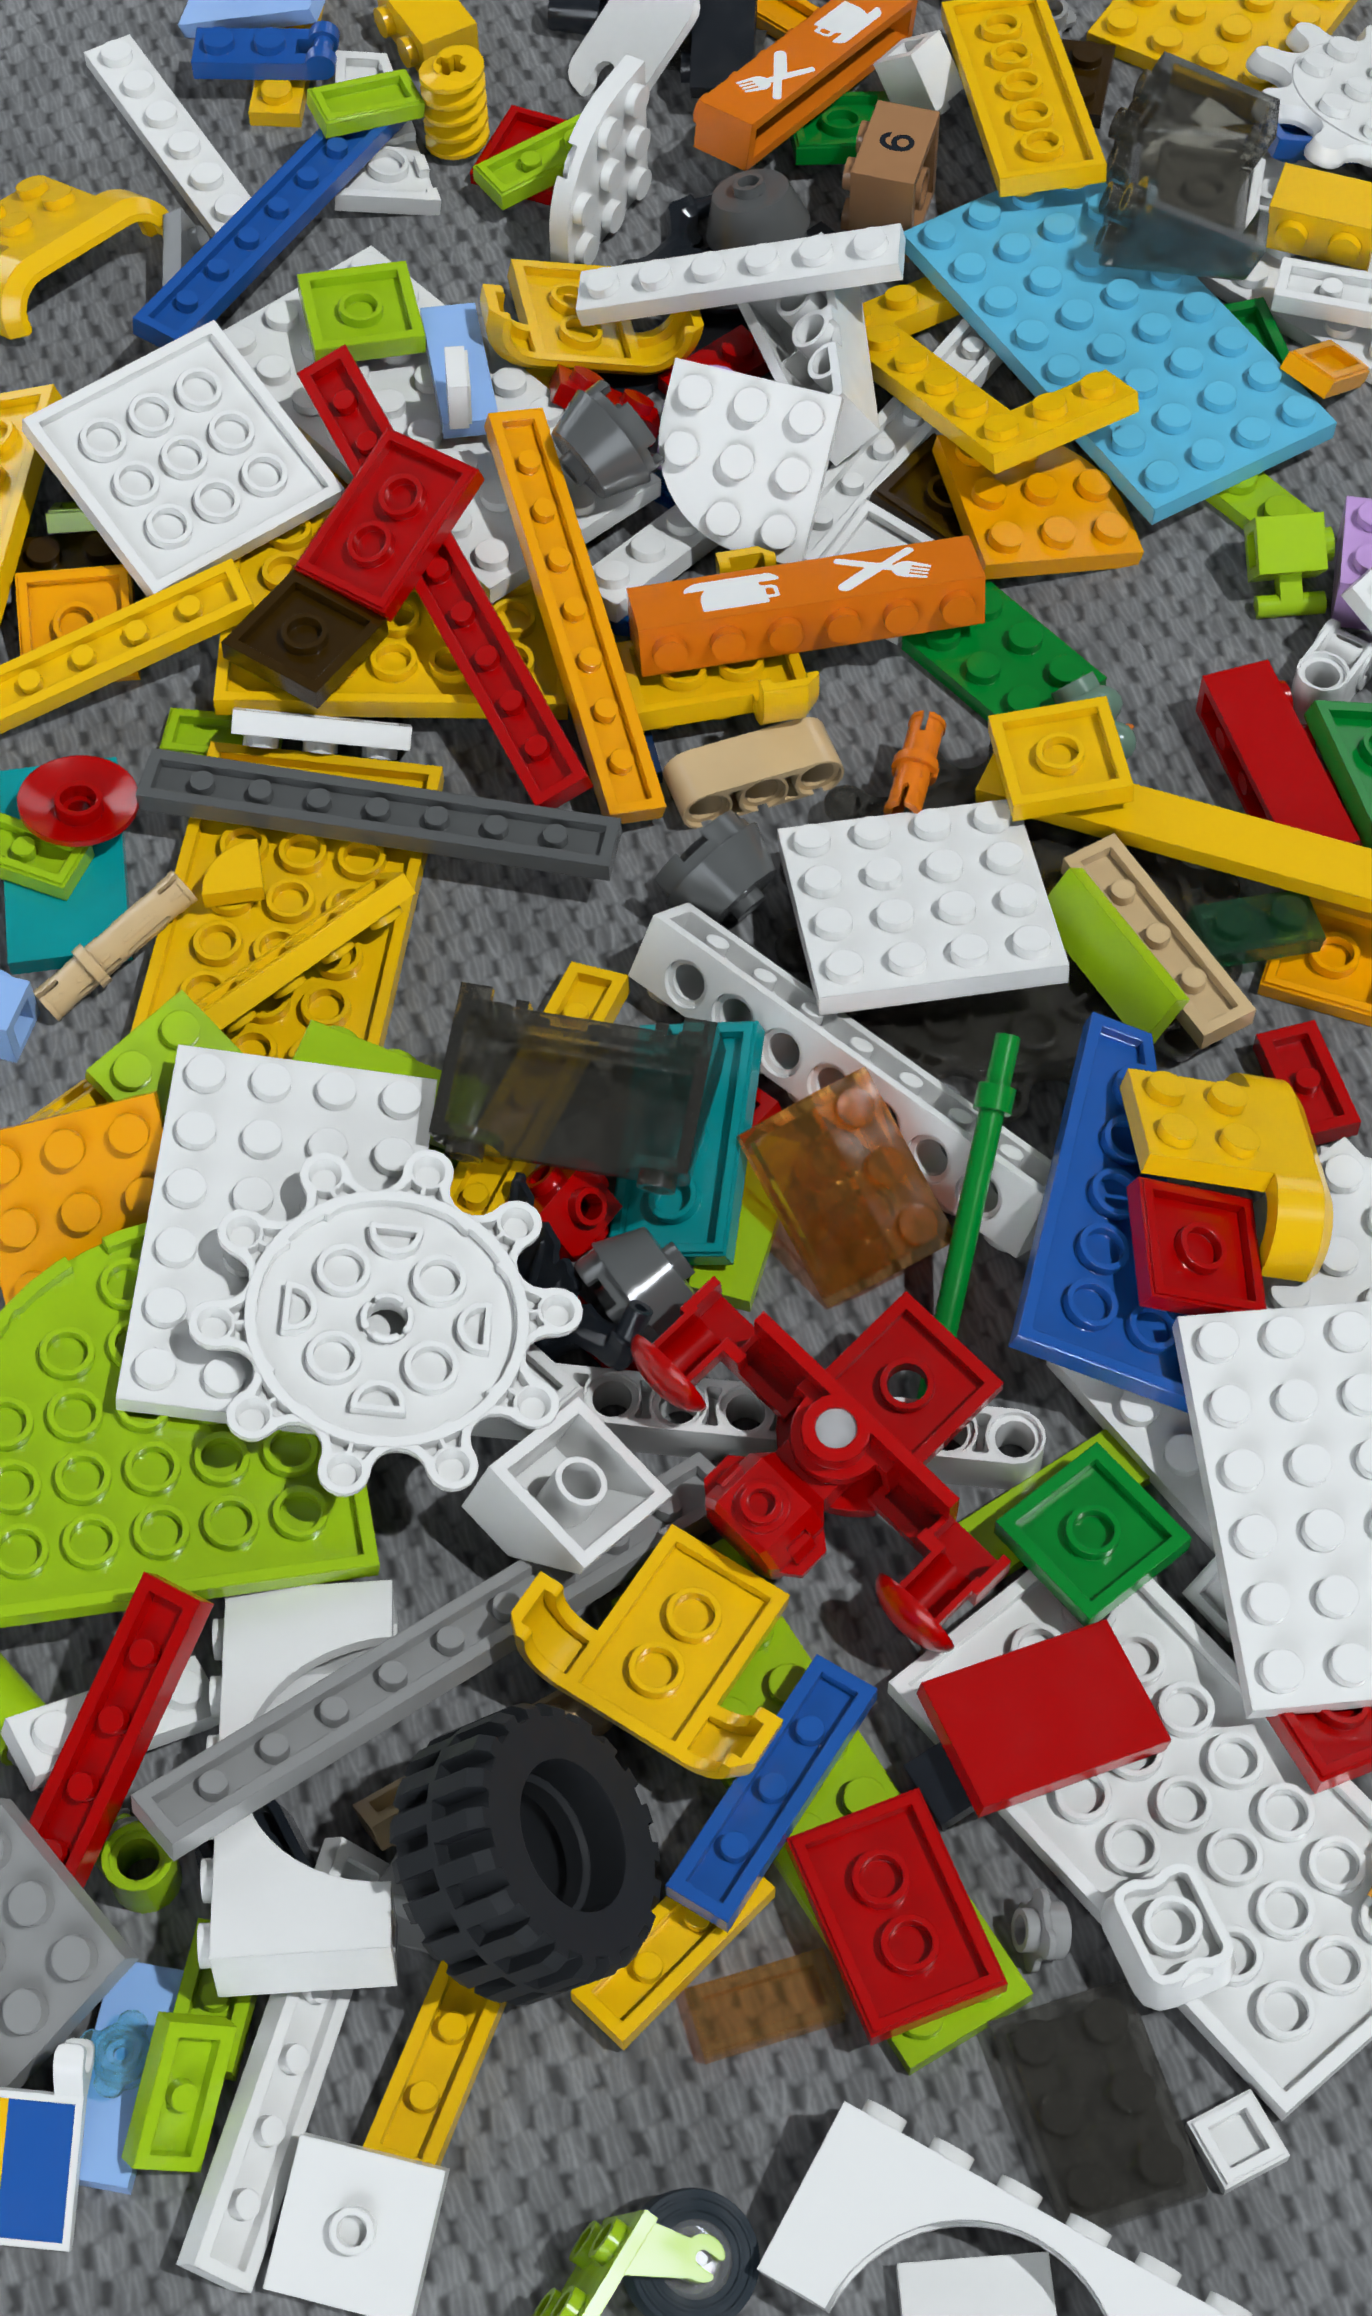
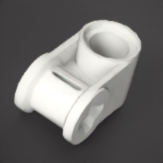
(1331, 668)

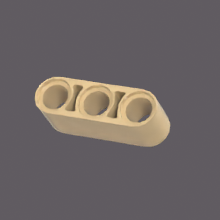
(753, 770)

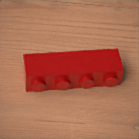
(1270, 752)

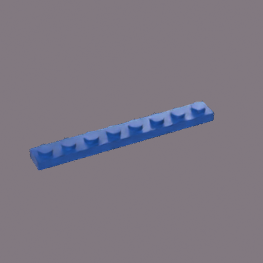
(257, 233)

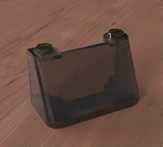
(576, 1091)

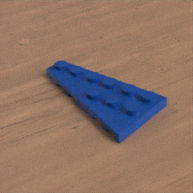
(1081, 1271)

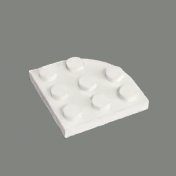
(603, 166)
(746, 456)

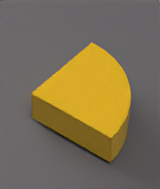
(234, 876)

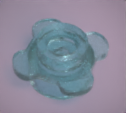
(116, 2075)

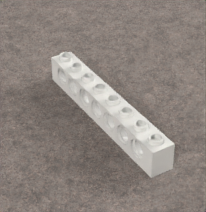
(716, 978)

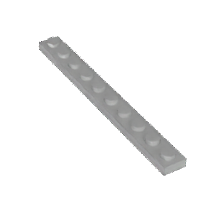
(388, 1684)

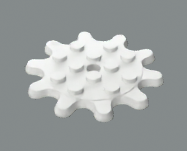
(1323, 91)
(376, 1391)

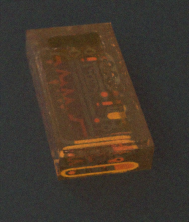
(764, 2005)

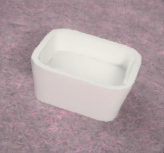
(1168, 1937)

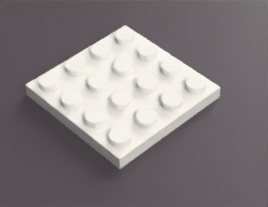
(182, 459)
(920, 907)

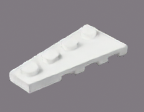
(397, 174)

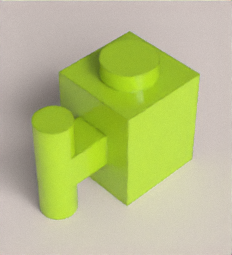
(1285, 552)

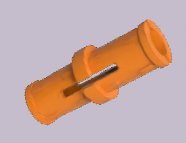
(916, 764)

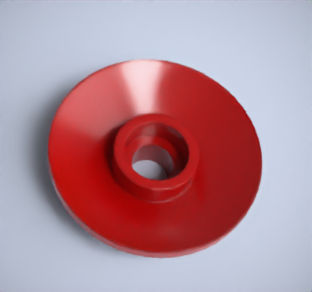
(77, 801)

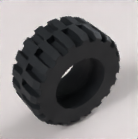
(525, 1854)

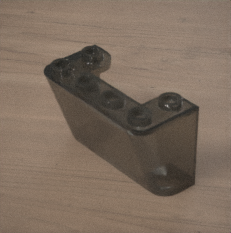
(1185, 174)

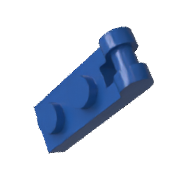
(266, 53)

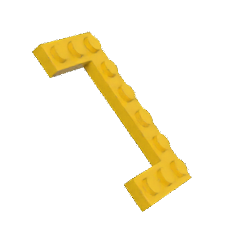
(962, 409)

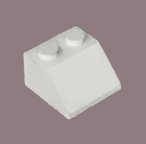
(565, 1493)

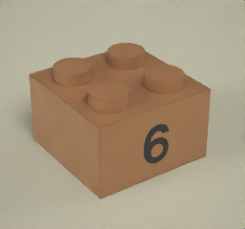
(893, 168)

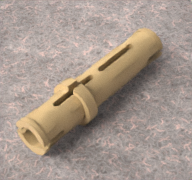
(116, 944)

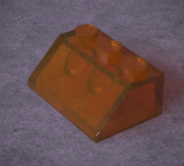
(846, 1187)

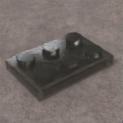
(1096, 2107)

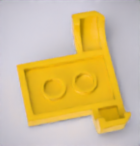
(52, 225)
(553, 335)
(768, 687)
(1238, 1136)
(663, 1653)

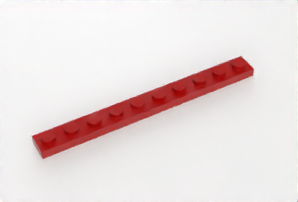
(459, 606)

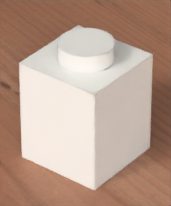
(920, 72)

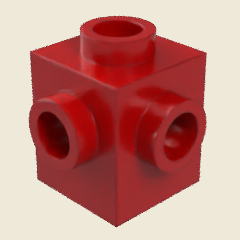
(574, 1205)

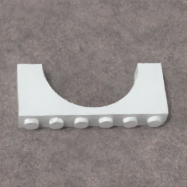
(271, 1916)
(883, 2187)

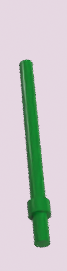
(993, 1102)

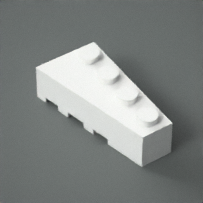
(822, 347)

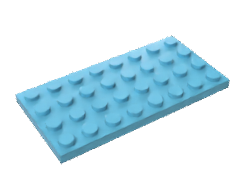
(1041, 301)

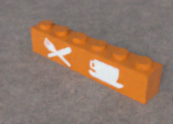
(798, 78)
(806, 605)

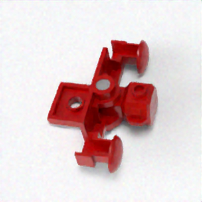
(839, 1447)

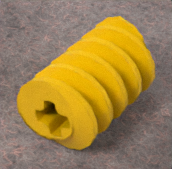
(455, 102)

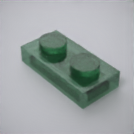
(1257, 927)

